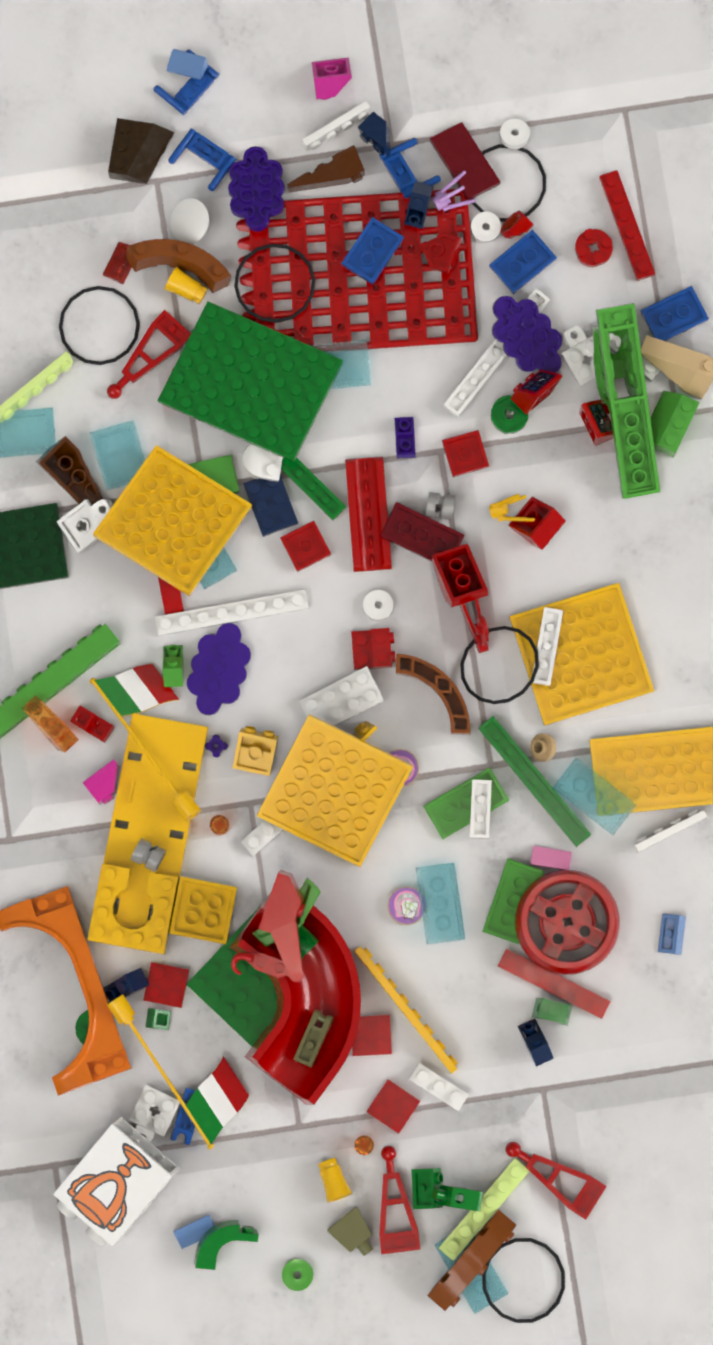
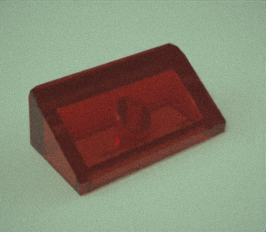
(118, 265)

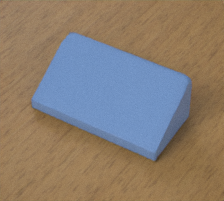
(187, 64)
(671, 934)
(194, 1231)

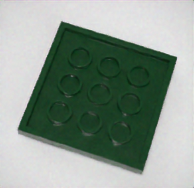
(31, 546)

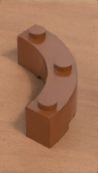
(180, 255)
(442, 685)
(472, 1261)

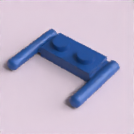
(190, 92)
(206, 151)
(400, 170)

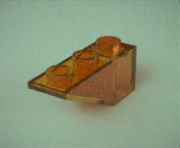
(50, 724)

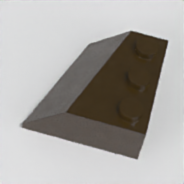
(137, 150)

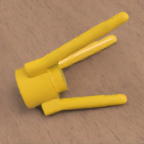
(500, 509)

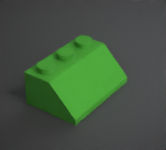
(671, 421)

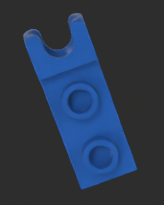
(183, 1123)

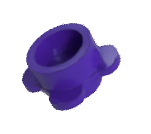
(211, 746)

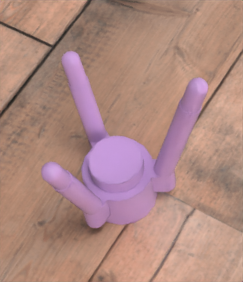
(442, 199)

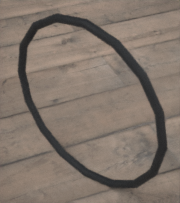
(542, 172)
(92, 289)
(269, 319)
(514, 696)
(562, 1282)

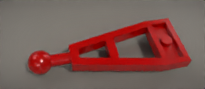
(170, 329)
(587, 1196)
(397, 1241)

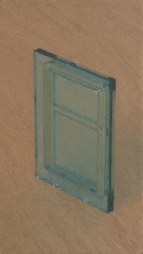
(356, 363)
(27, 433)
(118, 453)

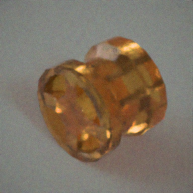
(221, 827)
(366, 1145)

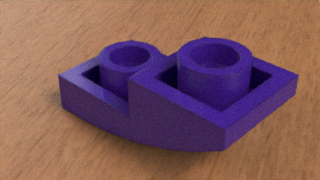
(405, 437)

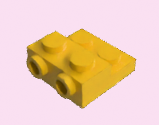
(255, 751)

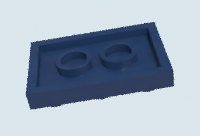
(270, 505)

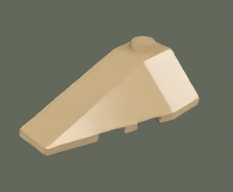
(685, 367)

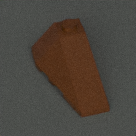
(342, 170)
(67, 468)

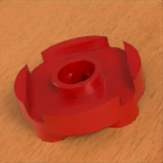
(591, 237)

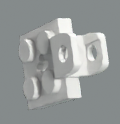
(574, 355)
(86, 513)
(160, 1123)

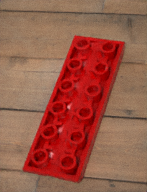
(367, 514)

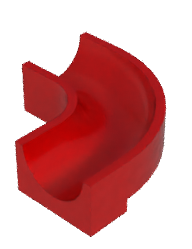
(327, 985)

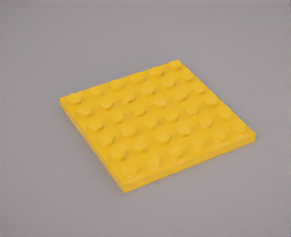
(172, 520)
(595, 655)
(334, 790)

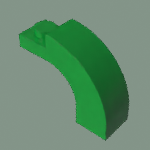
(217, 1237)

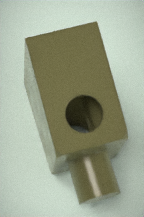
(352, 1232)

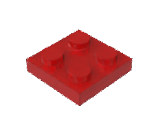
(465, 453)
(305, 546)
(166, 985)
(373, 1036)
(393, 1106)

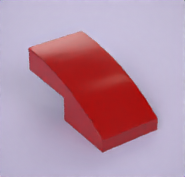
(92, 724)

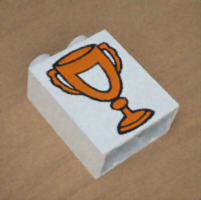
(115, 1183)

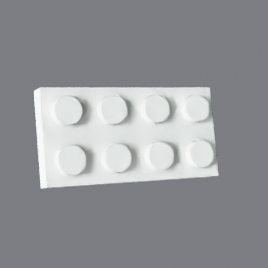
(344, 698)

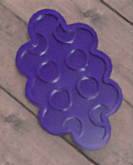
(256, 188)
(526, 335)
(218, 669)

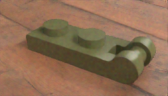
(313, 1039)

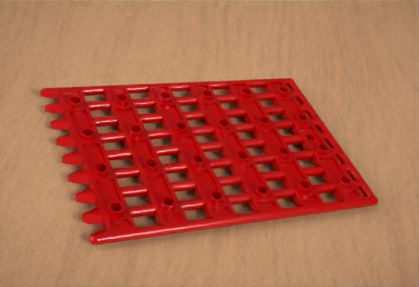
(261, 279)

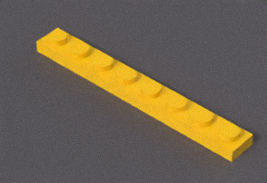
(401, 1001)

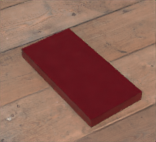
(462, 154)
(419, 533)

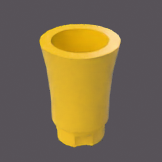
(185, 286)
(333, 1180)

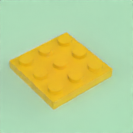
(202, 910)

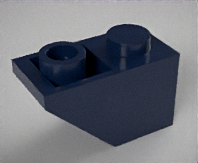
(377, 132)
(418, 204)
(127, 985)
(535, 1042)

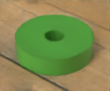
(306, 1274)

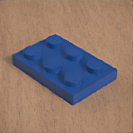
(372, 251)
(522, 262)
(675, 314)

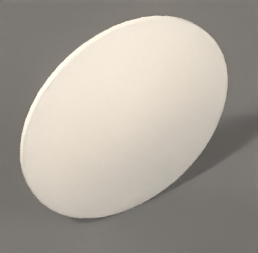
(189, 221)

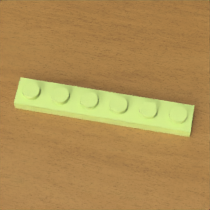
(35, 386)
(490, 1203)

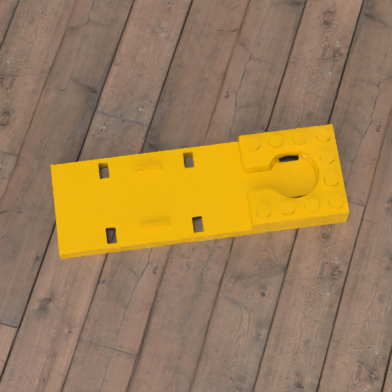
(147, 805)

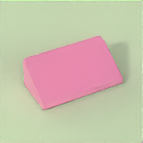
(550, 858)

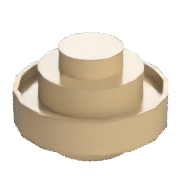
(543, 747)

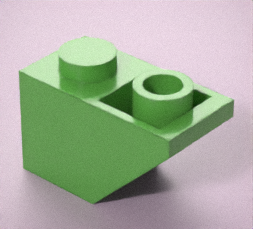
(173, 666)

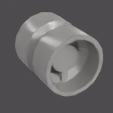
(446, 509)
(148, 855)

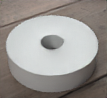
(517, 126)
(486, 218)
(375, 613)

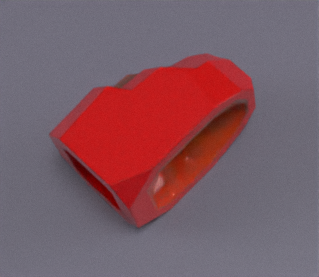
(516, 225)

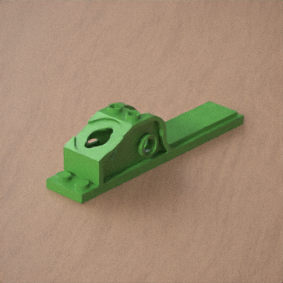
(628, 414)

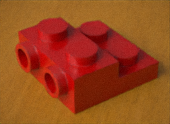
(373, 648)

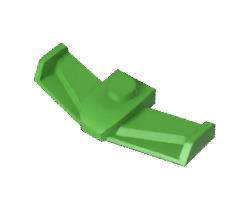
(310, 894)

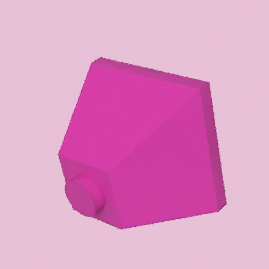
(330, 77)
(103, 783)

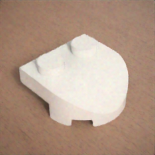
(261, 463)

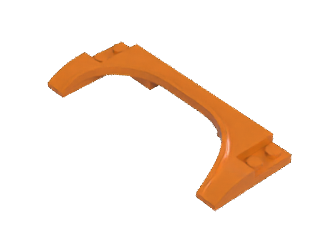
(103, 1049)

